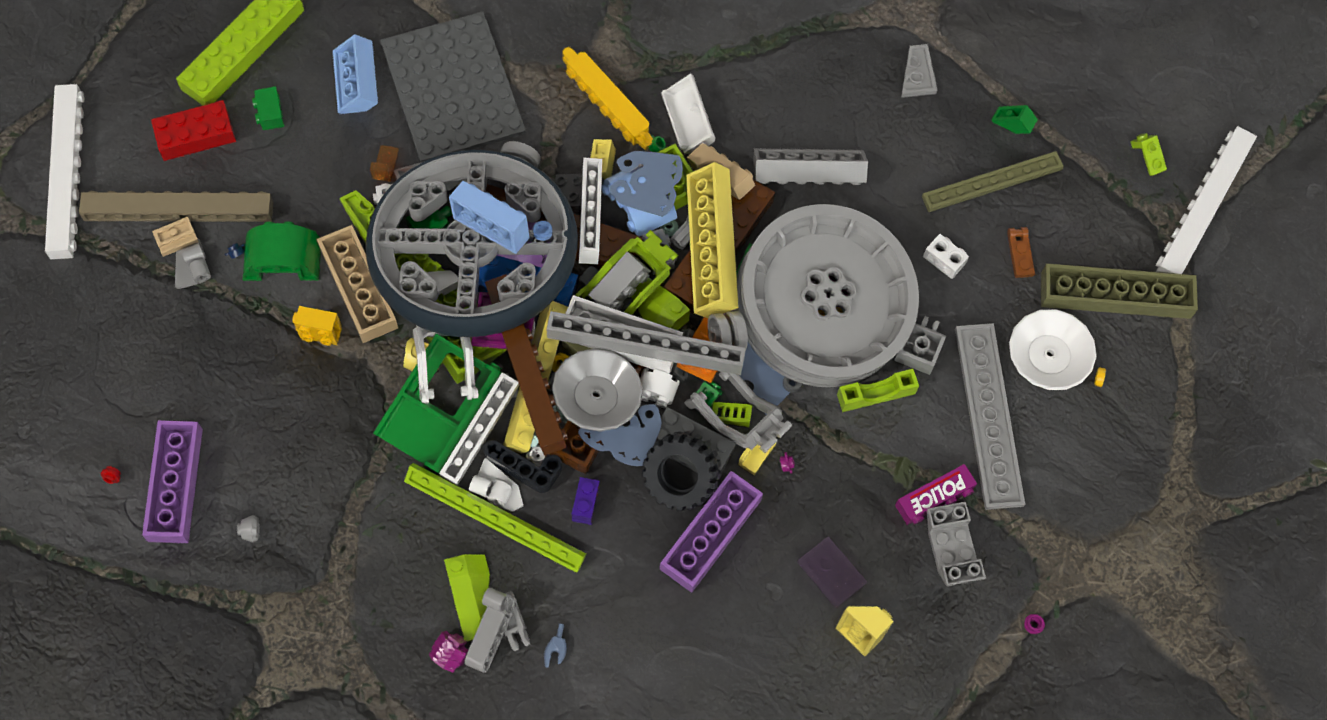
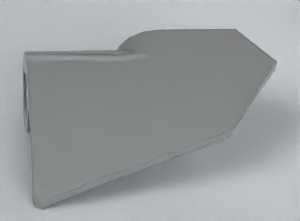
(191, 266)

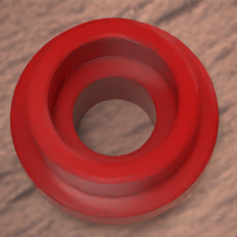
(111, 475)

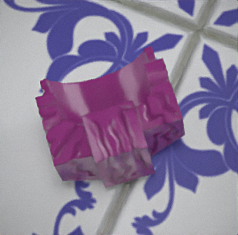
(449, 651)

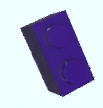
(585, 500)

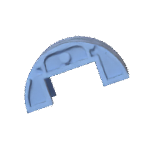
(638, 220)

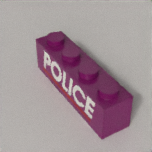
(935, 494)

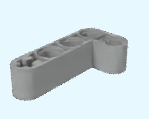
(491, 629)

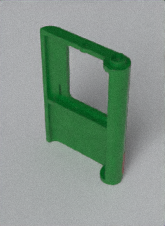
(421, 427)

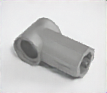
(682, 235)

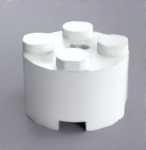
(658, 387)

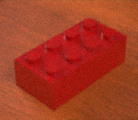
(193, 130)

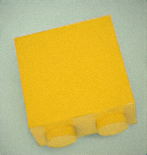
(317, 325)

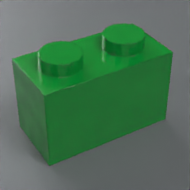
(269, 108)

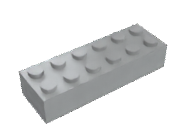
(810, 166)

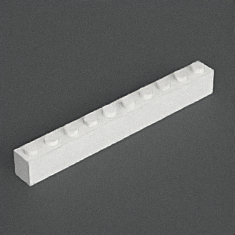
(64, 172)
(1207, 202)

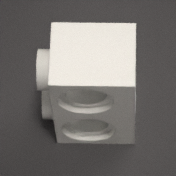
(943, 258)

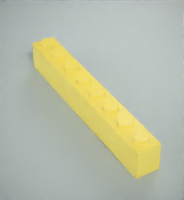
(520, 427)

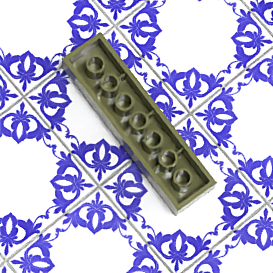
(1119, 291)

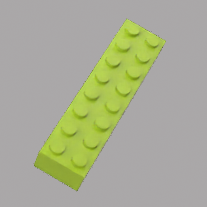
(237, 48)

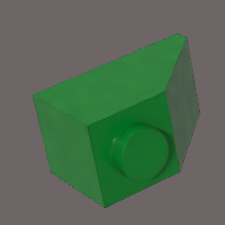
(1015, 118)

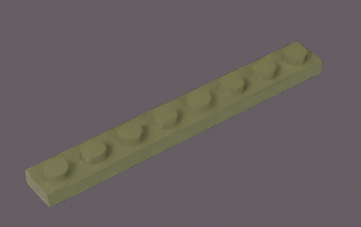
(992, 181)

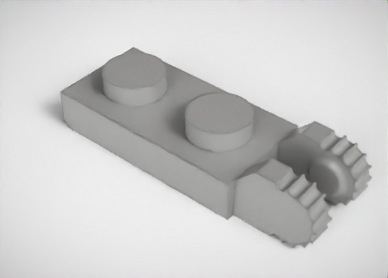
(516, 625)

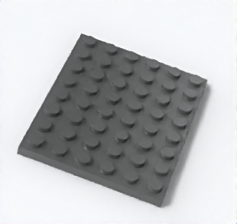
(452, 87)

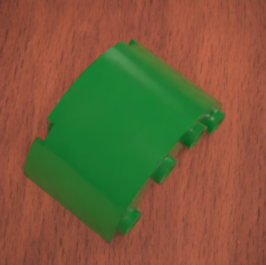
(281, 250)

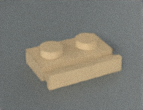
(175, 236)

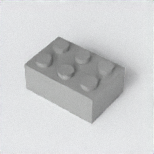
(620, 282)

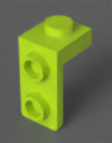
(1151, 151)

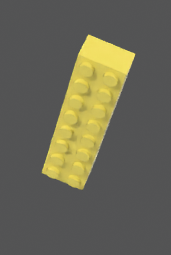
(712, 240)

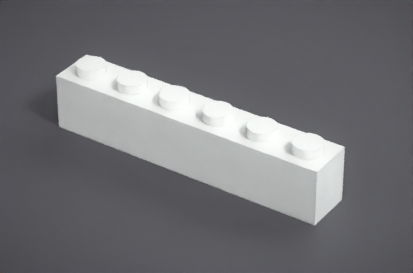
(590, 211)
(479, 429)

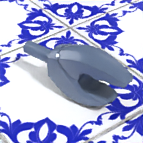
(557, 645)

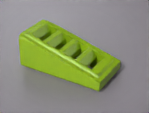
(734, 407)

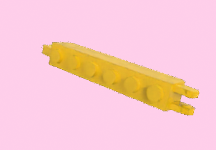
(608, 97)

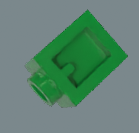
(711, 390)

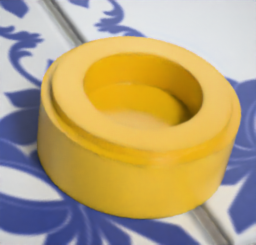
(1099, 378)

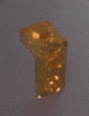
(385, 163)

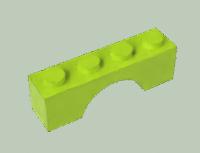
(862, 395)

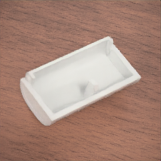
(688, 115)

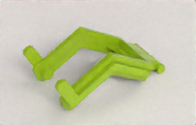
(651, 253)

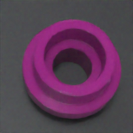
(1039, 621)

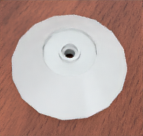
(1064, 338)

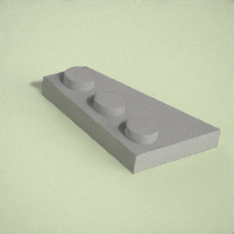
(919, 73)

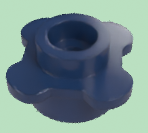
(235, 250)

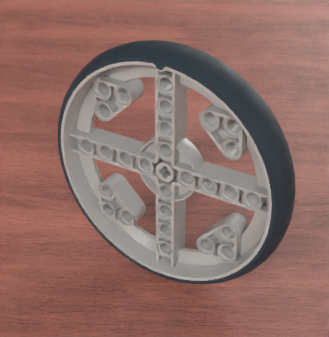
(515, 306)

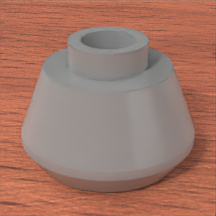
(249, 529)

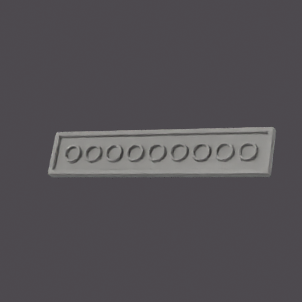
(989, 417)

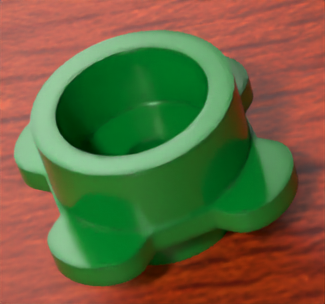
(657, 144)

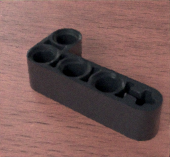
(521, 463)

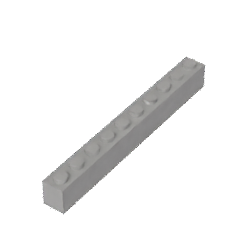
(645, 343)

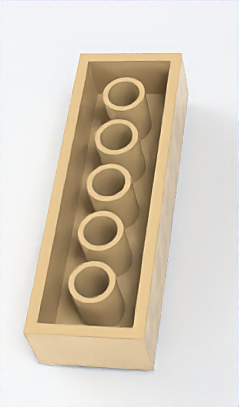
(351, 274)

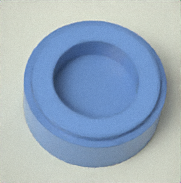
(542, 230)

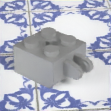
(925, 357)

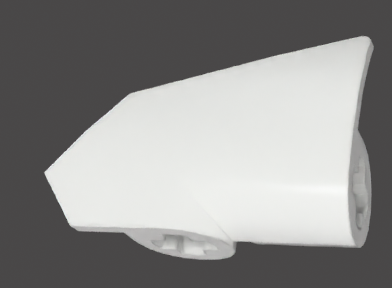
(496, 487)

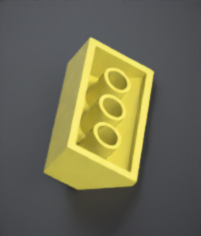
(864, 626)

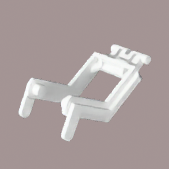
(425, 393)

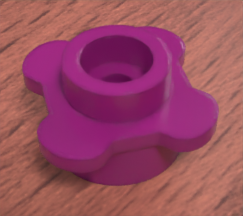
(787, 463)

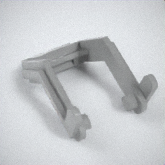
(762, 434)

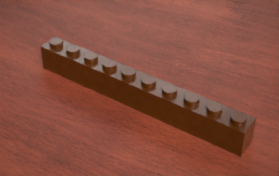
(531, 382)

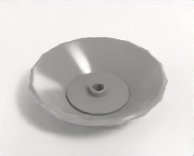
(602, 374)

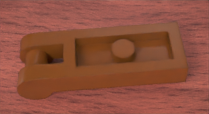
(1021, 252)

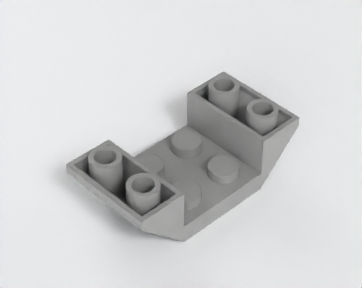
(953, 544)

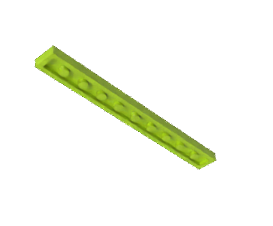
(495, 517)

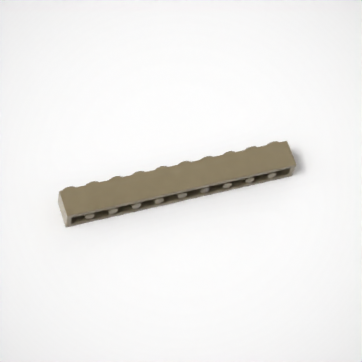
(176, 206)

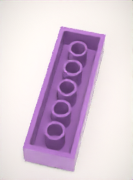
(172, 482)
(711, 531)

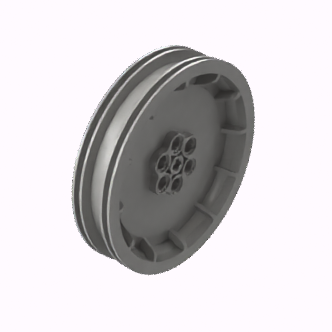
(864, 262)

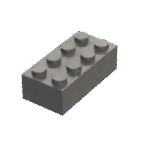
(675, 422)

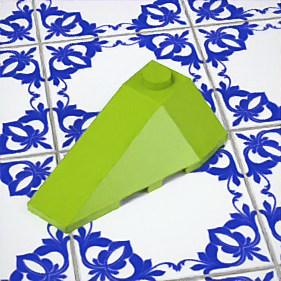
(662, 307)
(469, 582)

